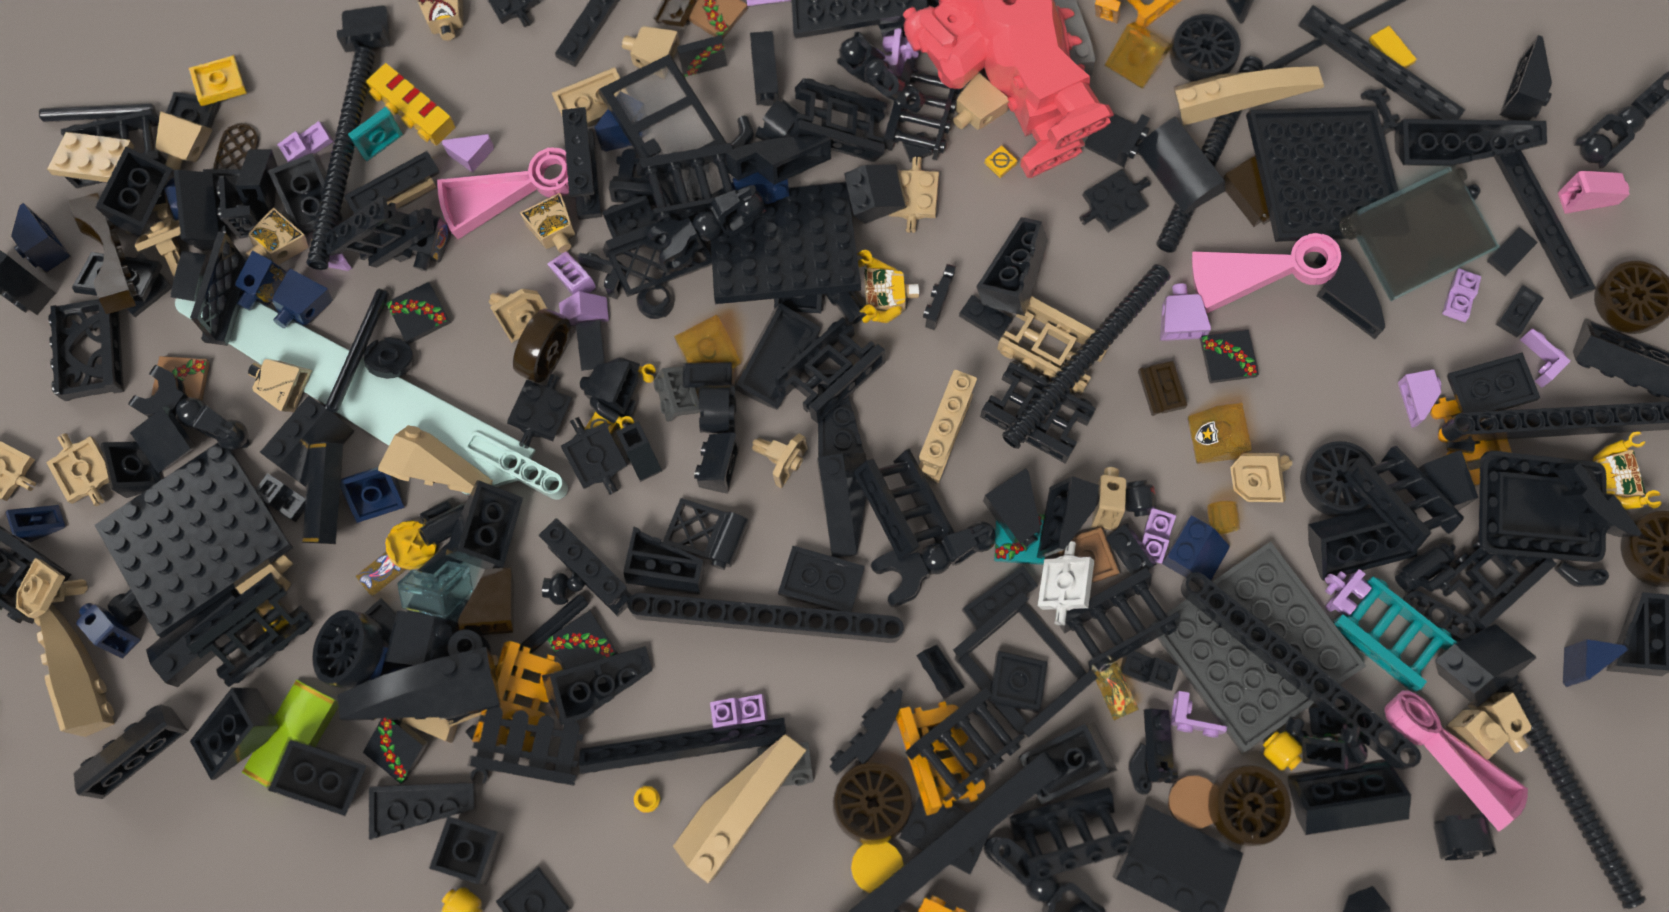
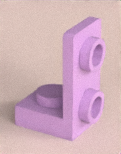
(1554, 357)
(1181, 708)

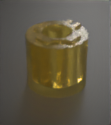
(1224, 516)

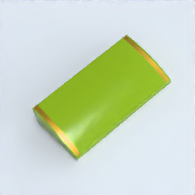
(301, 716)

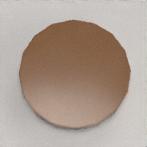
(1190, 801)

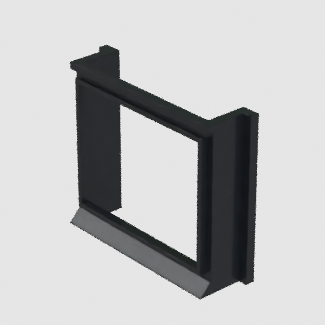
(1018, 605)

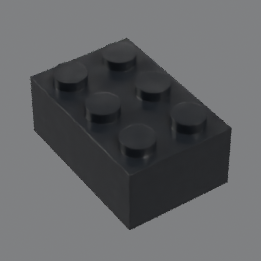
(316, 776)

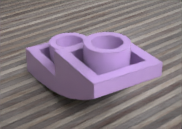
(1461, 295)
(1157, 533)
(738, 711)

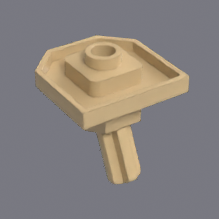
(164, 239)
(516, 310)
(784, 456)
(1260, 477)
(44, 586)

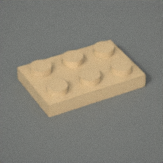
(586, 95)
(87, 156)

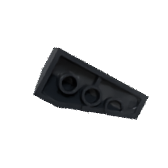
(842, 501)
(587, 686)

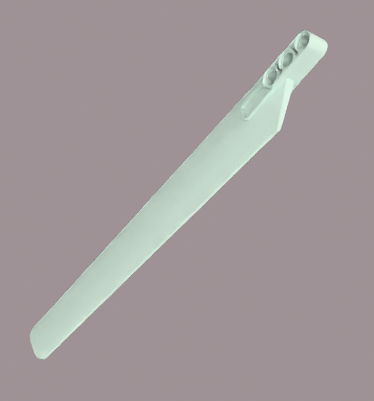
(385, 404)

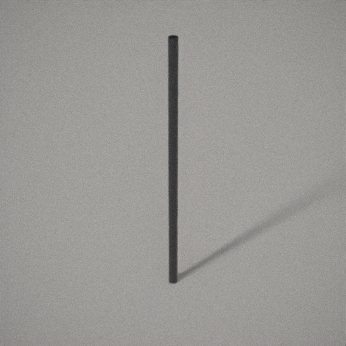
(1305, 49)

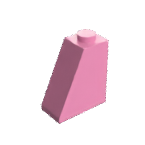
(1593, 190)

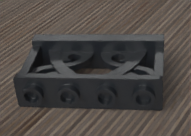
(65, 339)

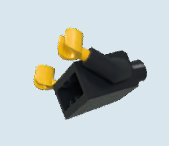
(613, 386)

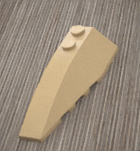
(1240, 91)
(72, 678)
(734, 809)

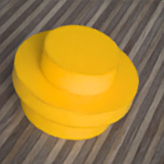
(646, 799)

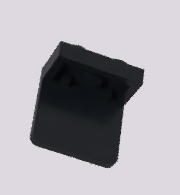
(364, 28)
(1119, 139)

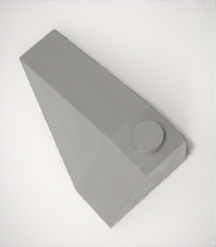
(1075, 25)

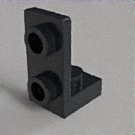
(611, 283)

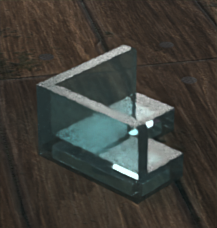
(438, 592)

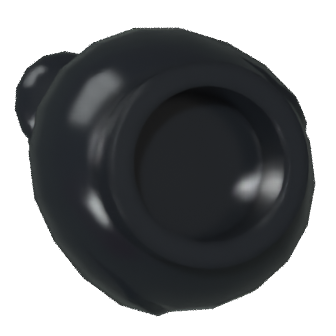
(557, 587)

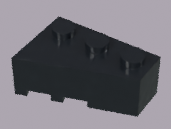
(661, 565)
(1645, 637)

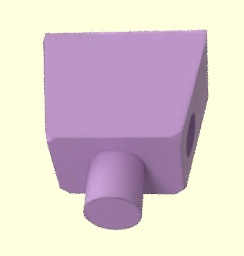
(1183, 316)

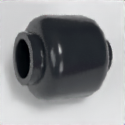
(1140, 498)

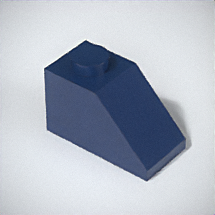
(769, 191)

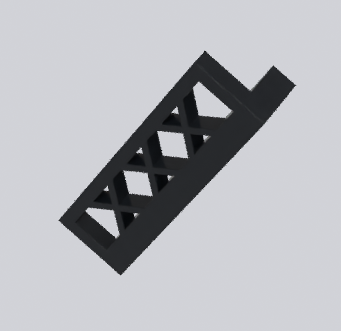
(394, 182)

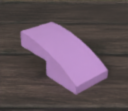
(308, 142)

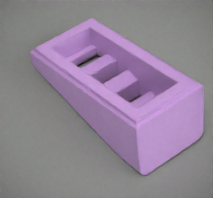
(583, 283)

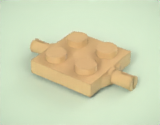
(920, 194)
(79, 469)
(13, 470)

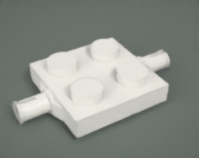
(1066, 583)

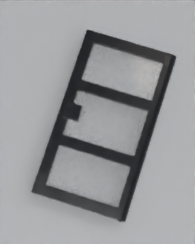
(665, 117)

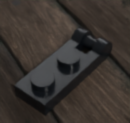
(1159, 746)

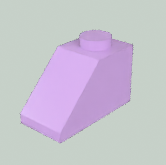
(1419, 394)

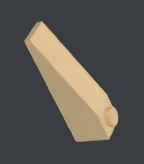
(426, 458)

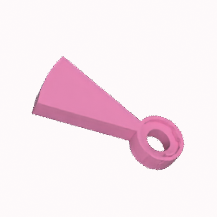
(476, 199)
(1229, 276)
(1488, 786)

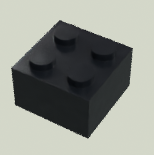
(466, 851)

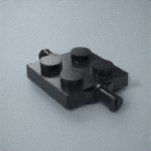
(513, 9)
(1114, 201)
(539, 410)
(594, 455)

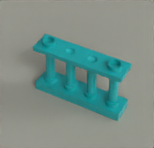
(1390, 658)

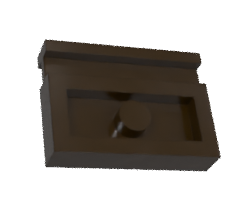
(674, 12)
(1162, 388)

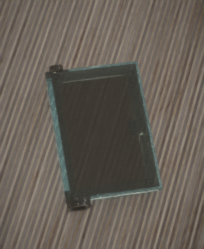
(1421, 232)

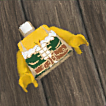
(884, 290)
(1624, 474)

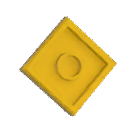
(217, 80)

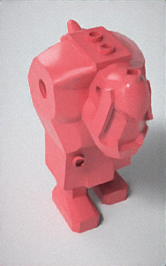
(1025, 58)

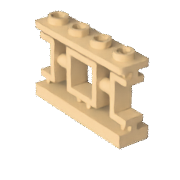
(1057, 325)
(946, 425)

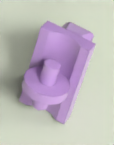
(900, 51)
(1353, 584)

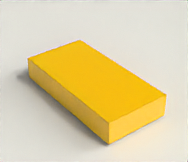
(1392, 46)

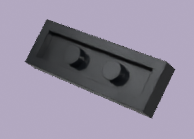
(998, 596)

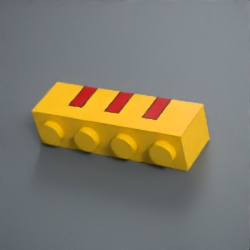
(410, 104)

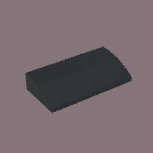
(1181, 166)

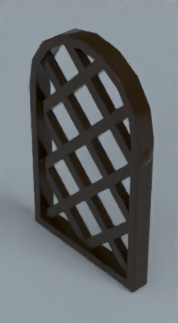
(219, 157)

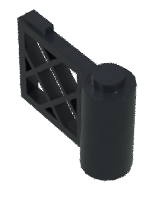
(725, 535)

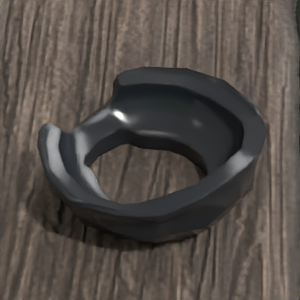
(655, 311)

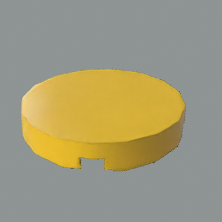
(406, 546)
(875, 865)

